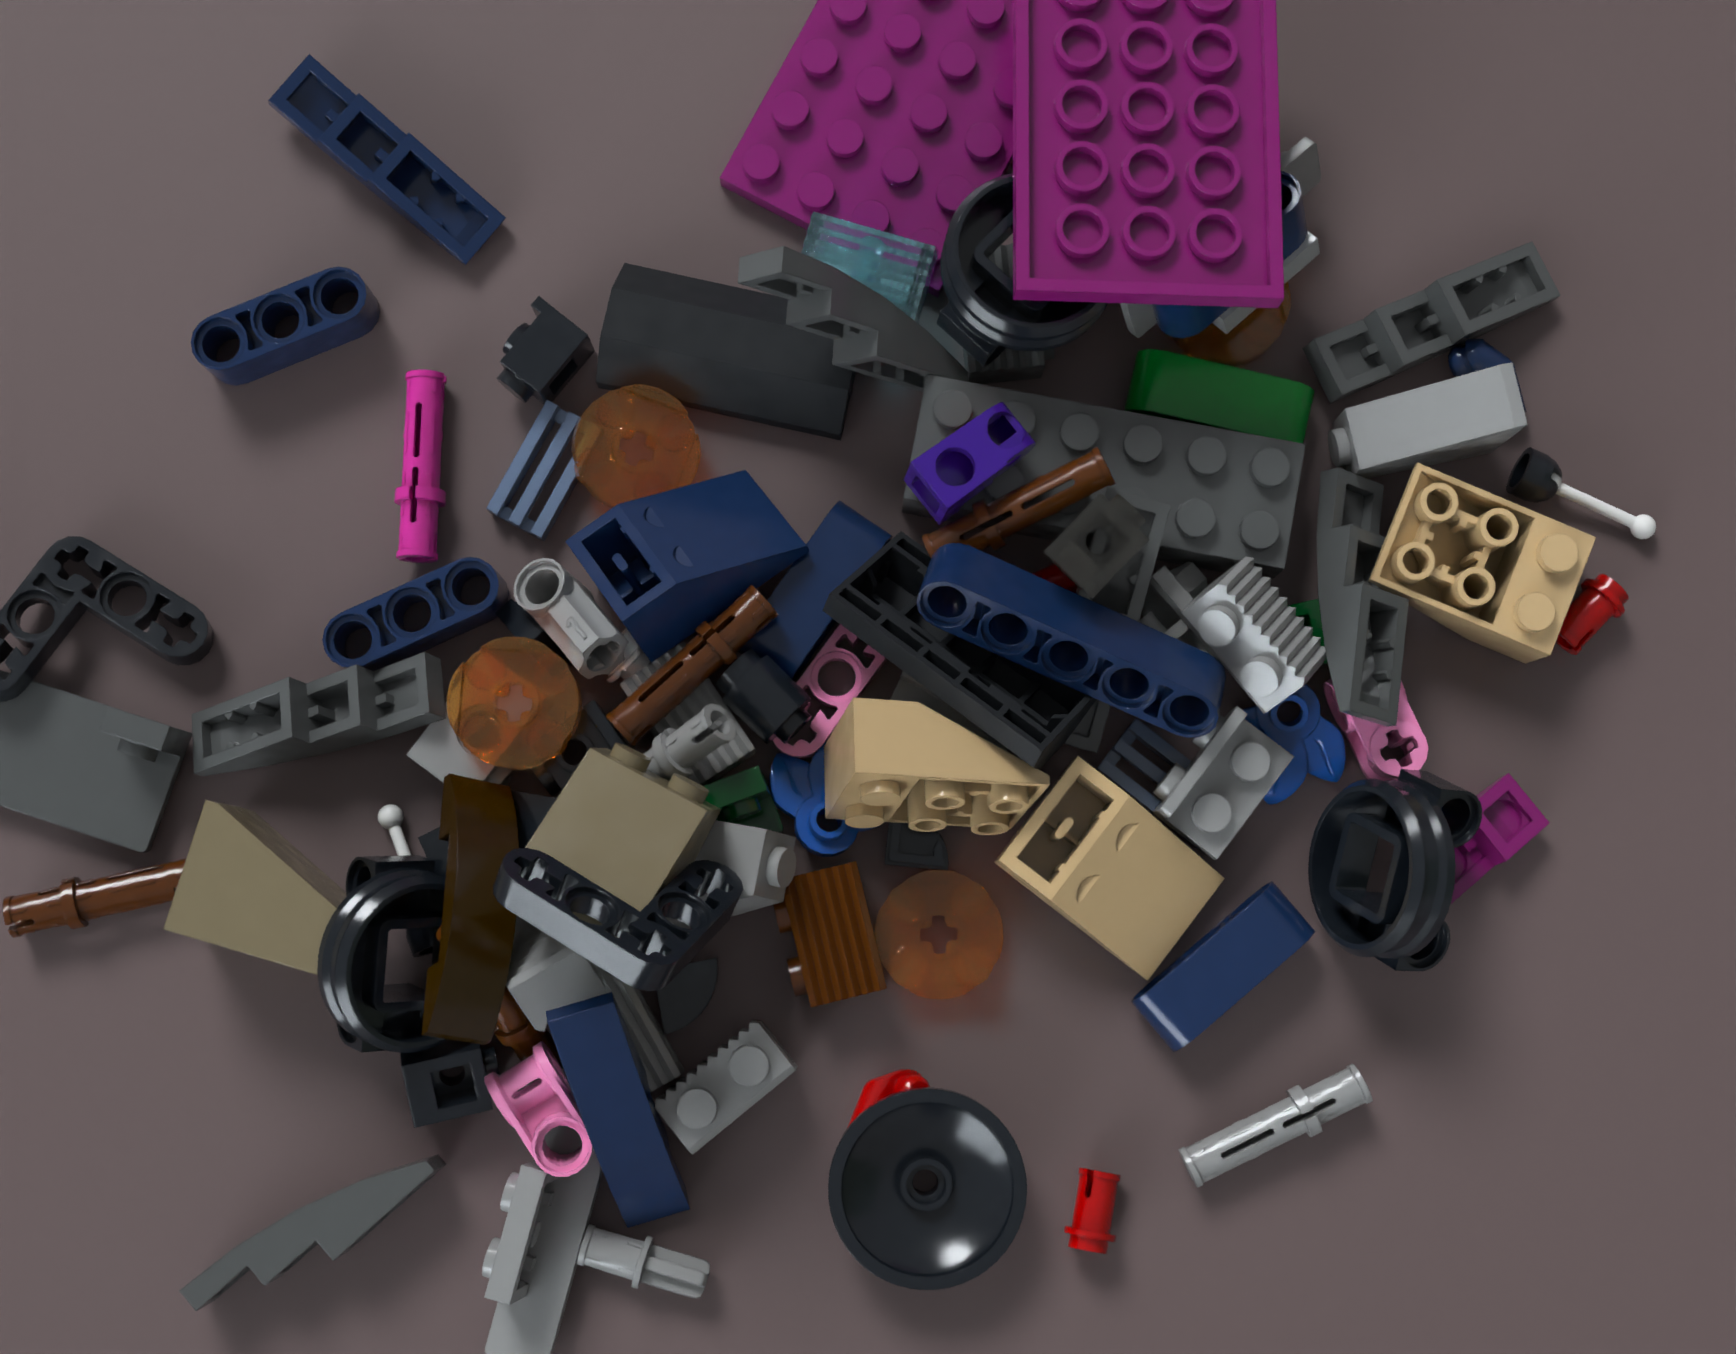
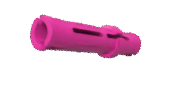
(421, 470)

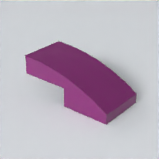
(1505, 827)

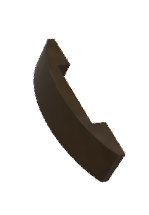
(476, 930)

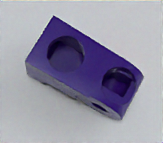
(967, 461)

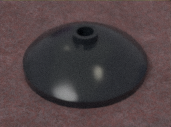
(935, 1234)

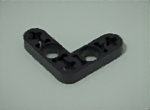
(72, 597)
(648, 946)

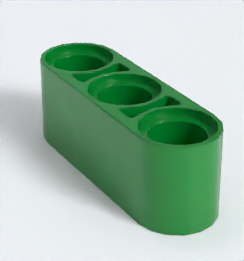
(1218, 396)

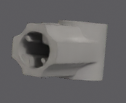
(570, 617)

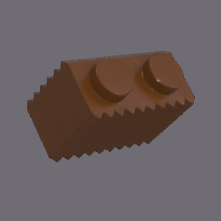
(831, 936)

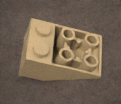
(1482, 564)
(922, 770)
(1110, 868)

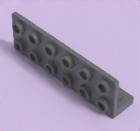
(87, 765)

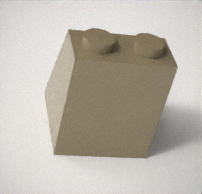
(625, 825)
(252, 890)

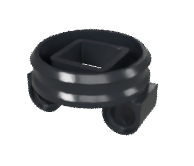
(980, 295)
(1424, 823)
(353, 952)

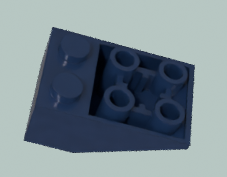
(685, 555)

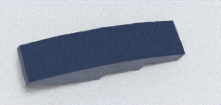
(386, 160)
(618, 1108)

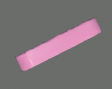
(820, 724)

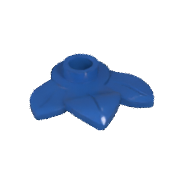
(1309, 738)
(800, 794)

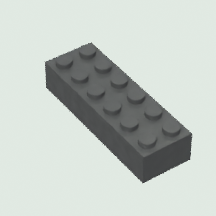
(1226, 487)

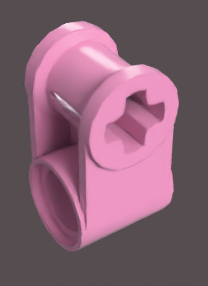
(1370, 738)
(540, 1108)

